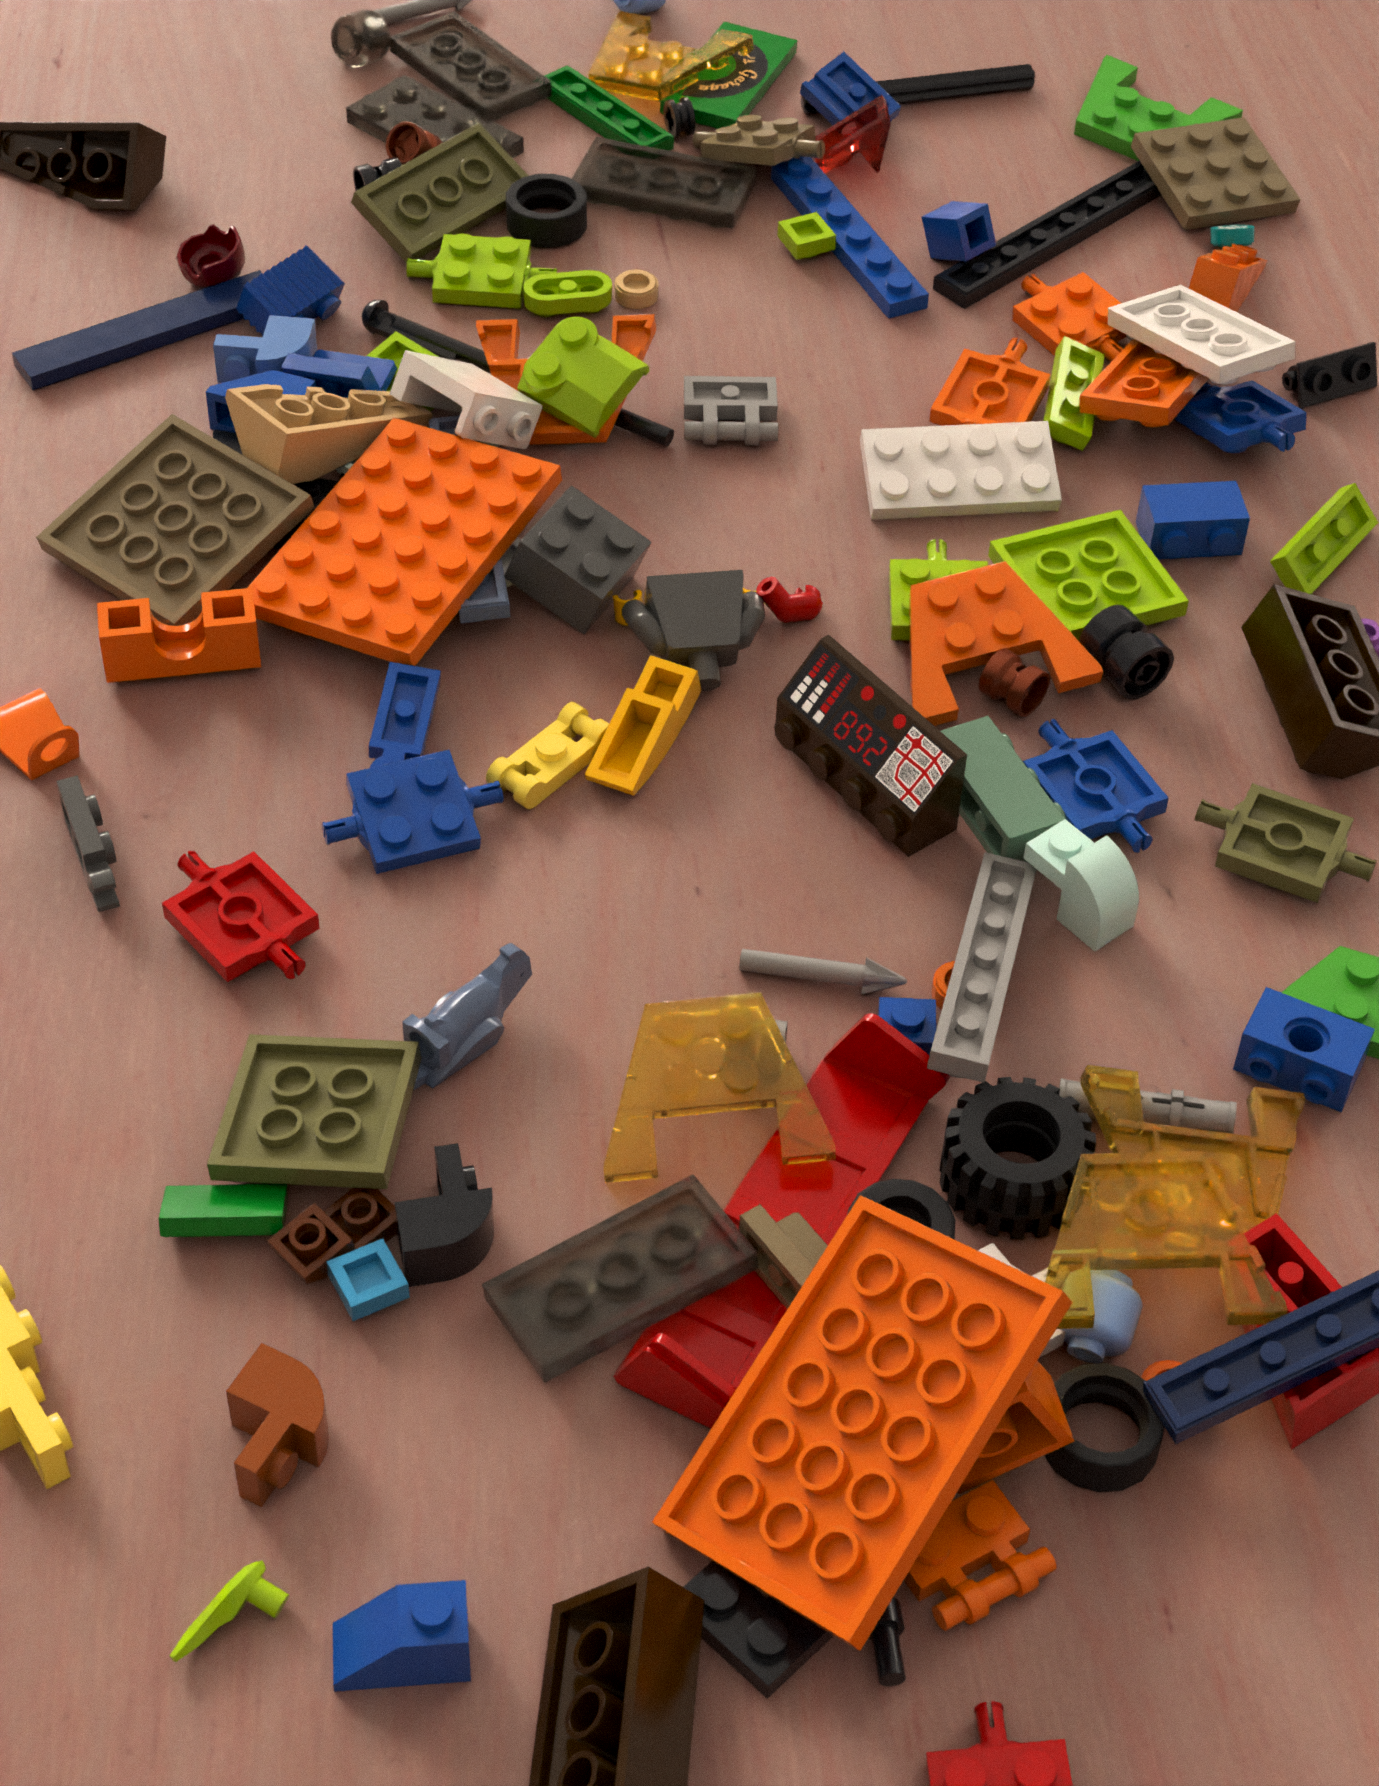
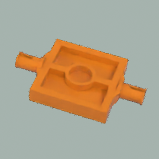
(1069, 309)
(990, 389)

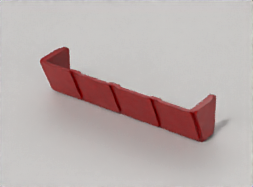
(869, 1098)

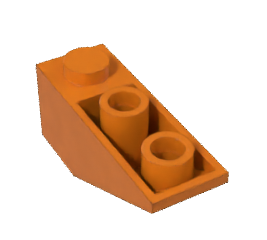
(1227, 274)

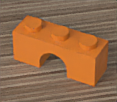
(143, 648)

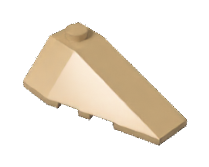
(313, 431)

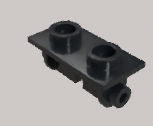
(1333, 375)

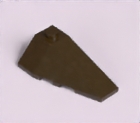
(90, 162)

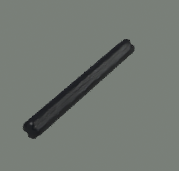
(953, 84)

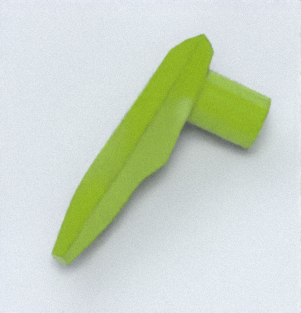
(243, 1587)

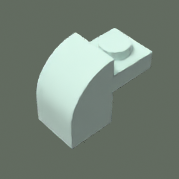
(1095, 881)

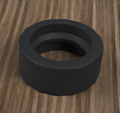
(546, 191)
(1099, 1469)

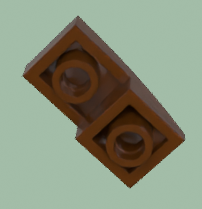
(321, 1235)

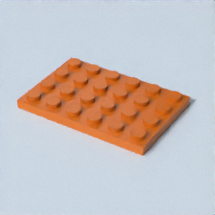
(402, 541)
(862, 1418)

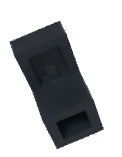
(445, 1232)

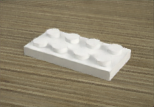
(1201, 334)
(960, 470)

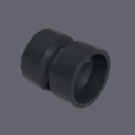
(1128, 654)

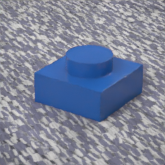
(912, 1018)

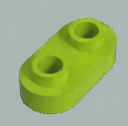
(567, 292)

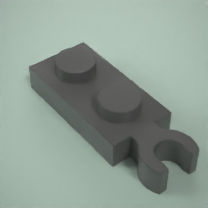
(92, 848)

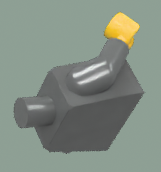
(694, 619)

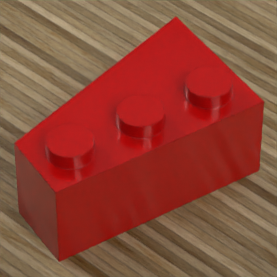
(1301, 1281)

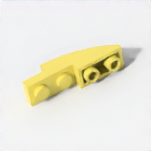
(20, 1393)

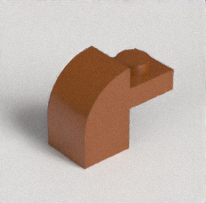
(284, 1413)

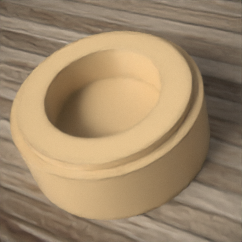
(636, 289)

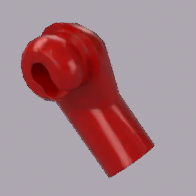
(790, 607)

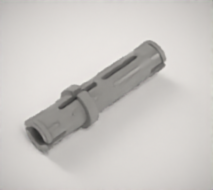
(1168, 1109)

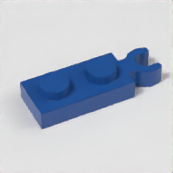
(404, 713)

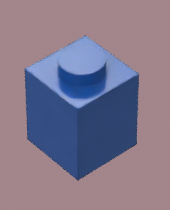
(959, 231)

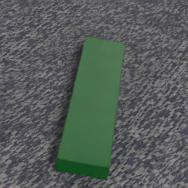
(604, 111)

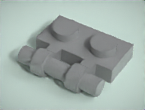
(730, 399)

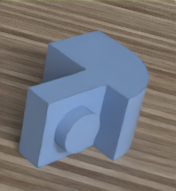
(249, 355)

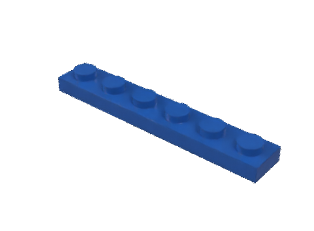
(856, 242)

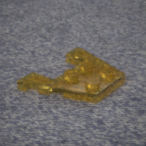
(656, 69)
(711, 1060)
(1247, 1166)
(1156, 1215)

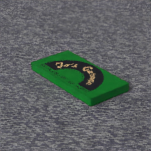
(739, 86)

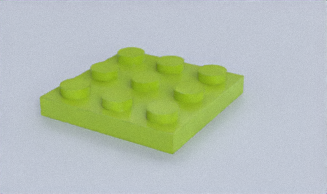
(1092, 566)

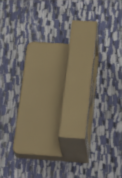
(784, 1250)

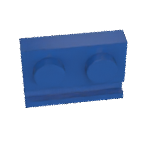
(843, 89)

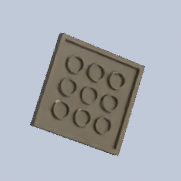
(175, 521)

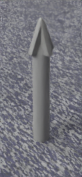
(417, 8)
(870, 976)

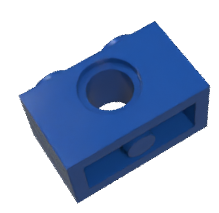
(1303, 1049)

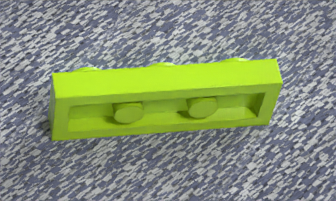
(1072, 372)
(1324, 540)

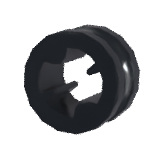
(679, 117)

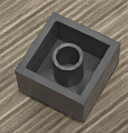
(577, 559)

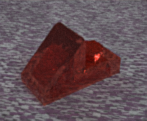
(860, 132)

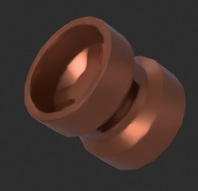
(409, 141)
(1014, 682)

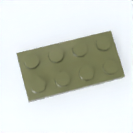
(439, 192)

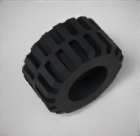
(1018, 1120)

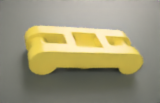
(549, 757)

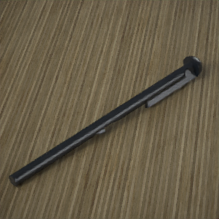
(379, 320)

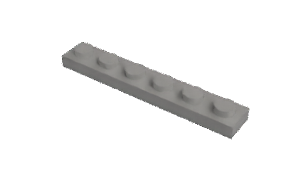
(982, 969)

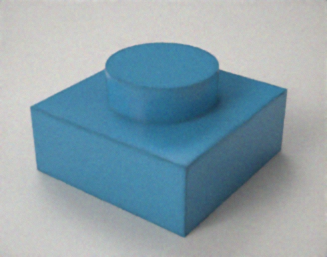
(368, 1279)

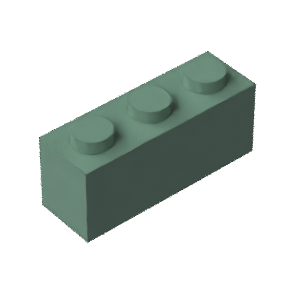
(999, 793)

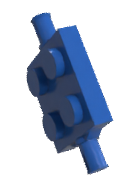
(1242, 417)
(1098, 784)
(412, 811)

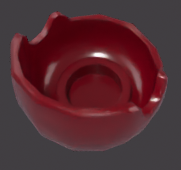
(211, 257)

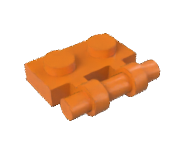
(971, 1534)

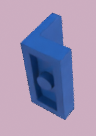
(341, 372)

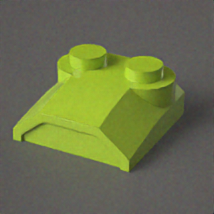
(580, 375)

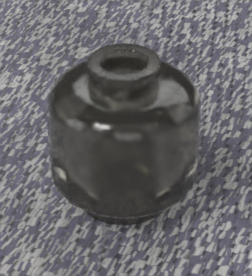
(360, 38)

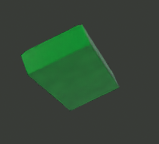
(223, 1210)

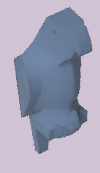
(467, 1019)

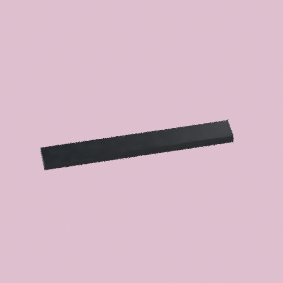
(1047, 236)

